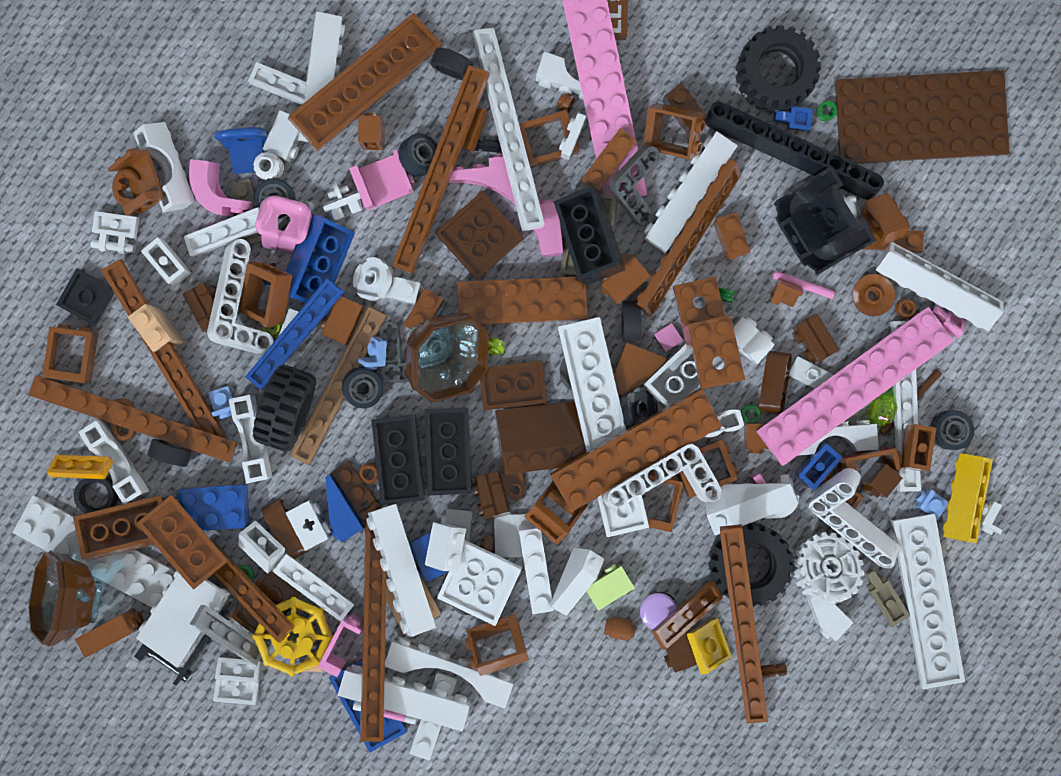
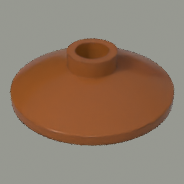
(883, 292)

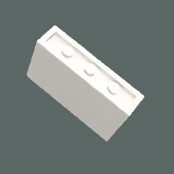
(169, 626)

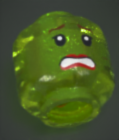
(882, 410)

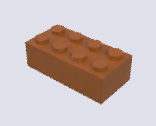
(113, 529)

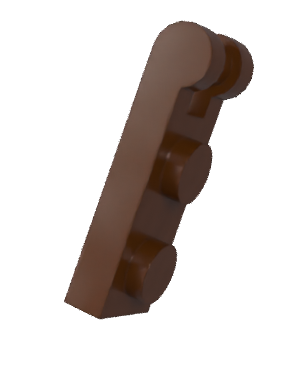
(355, 489)

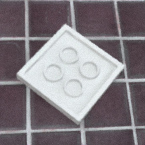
(480, 583)

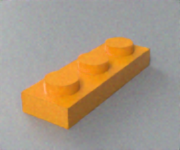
(80, 466)

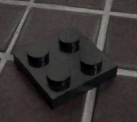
(85, 297)

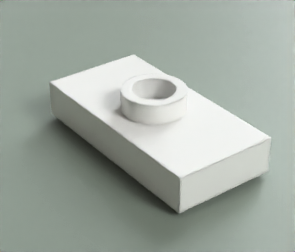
(808, 373)

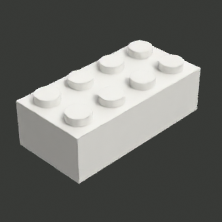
(676, 377)

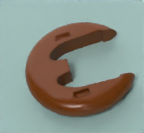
(118, 185)

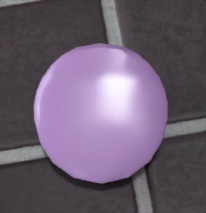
(656, 608)

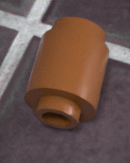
(619, 628)

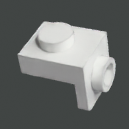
(989, 514)

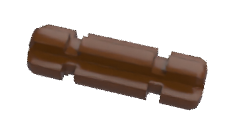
(771, 670)

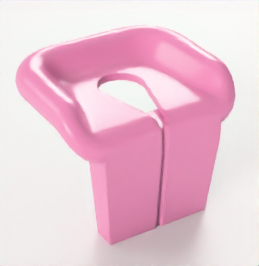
(267, 223)

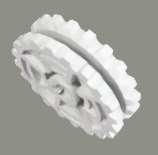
(843, 569)

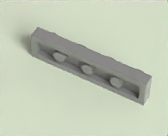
(226, 634)

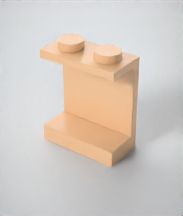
(155, 327)

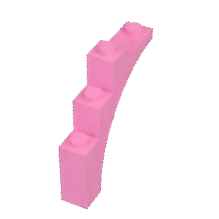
(496, 178)

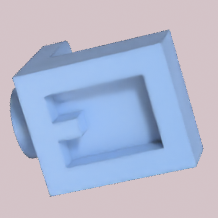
(377, 354)
(220, 402)
(930, 502)

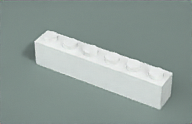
(323, 54)
(693, 188)
(939, 286)
(401, 570)
(411, 699)

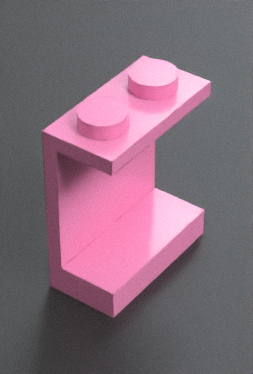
(382, 181)
(331, 662)

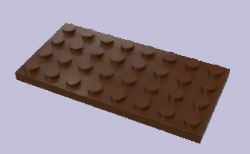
(922, 117)

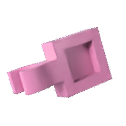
(952, 323)

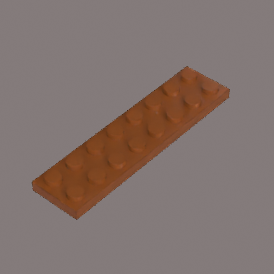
(364, 82)
(690, 237)
(635, 449)

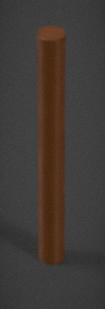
(920, 391)

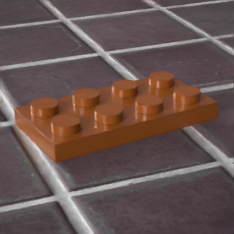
(182, 542)

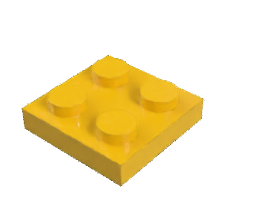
(709, 646)

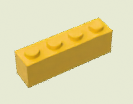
(967, 498)

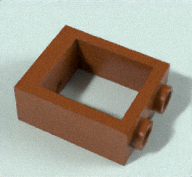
(564, 120)
(654, 126)
(277, 297)
(85, 375)
(730, 466)
(547, 521)
(668, 524)
(486, 630)
(109, 632)

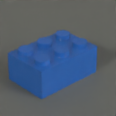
(217, 506)

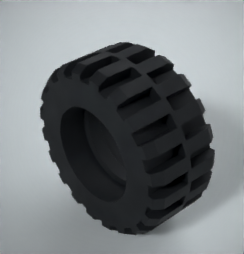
(790, 44)
(284, 408)
(779, 568)

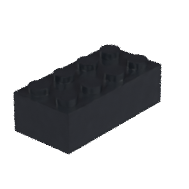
(589, 235)
(448, 451)
(398, 459)

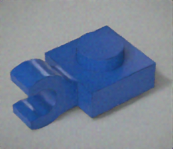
(797, 118)

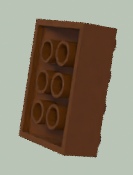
(539, 437)

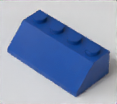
(318, 257)

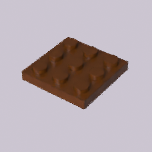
(479, 235)

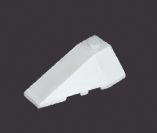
(748, 503)

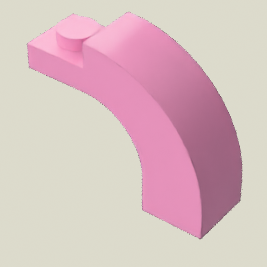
(207, 190)

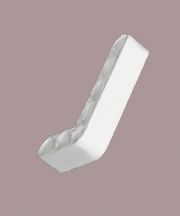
(231, 303)
(662, 474)
(830, 506)

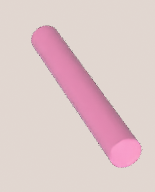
(804, 284)

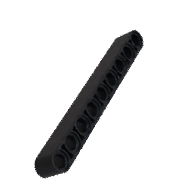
(792, 149)

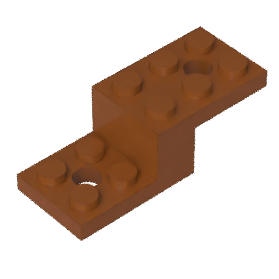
(708, 333)

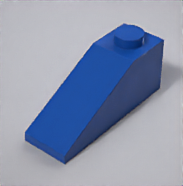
(342, 515)

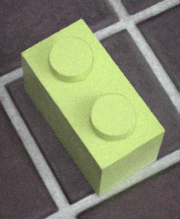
(609, 586)

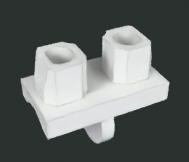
(334, 206)

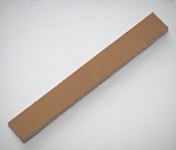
(333, 396)

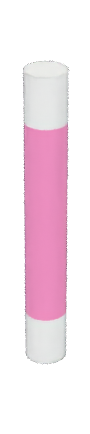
(389, 714)

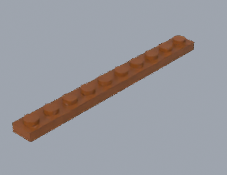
(441, 169)
(167, 356)
(133, 418)
(743, 623)
(373, 643)

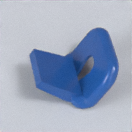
(241, 151)

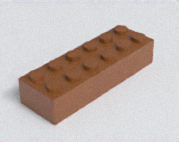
(523, 300)

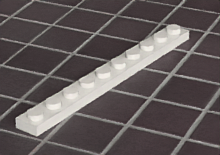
(508, 130)

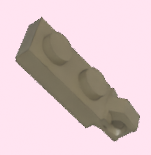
(886, 598)

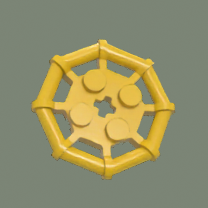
(295, 649)

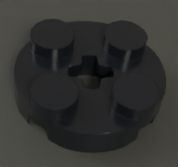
(632, 401)

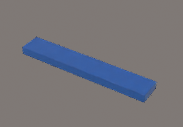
(295, 333)

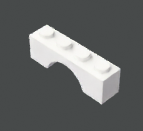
(554, 73)
(158, 141)
(859, 436)
(255, 455)
(125, 477)
(535, 568)

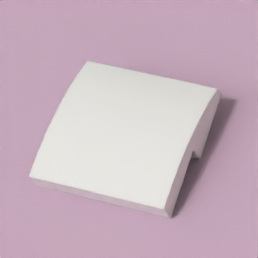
(236, 692)

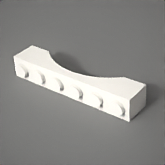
(407, 657)

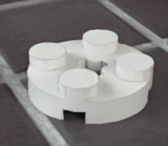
(381, 284)

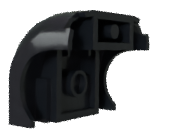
(821, 223)

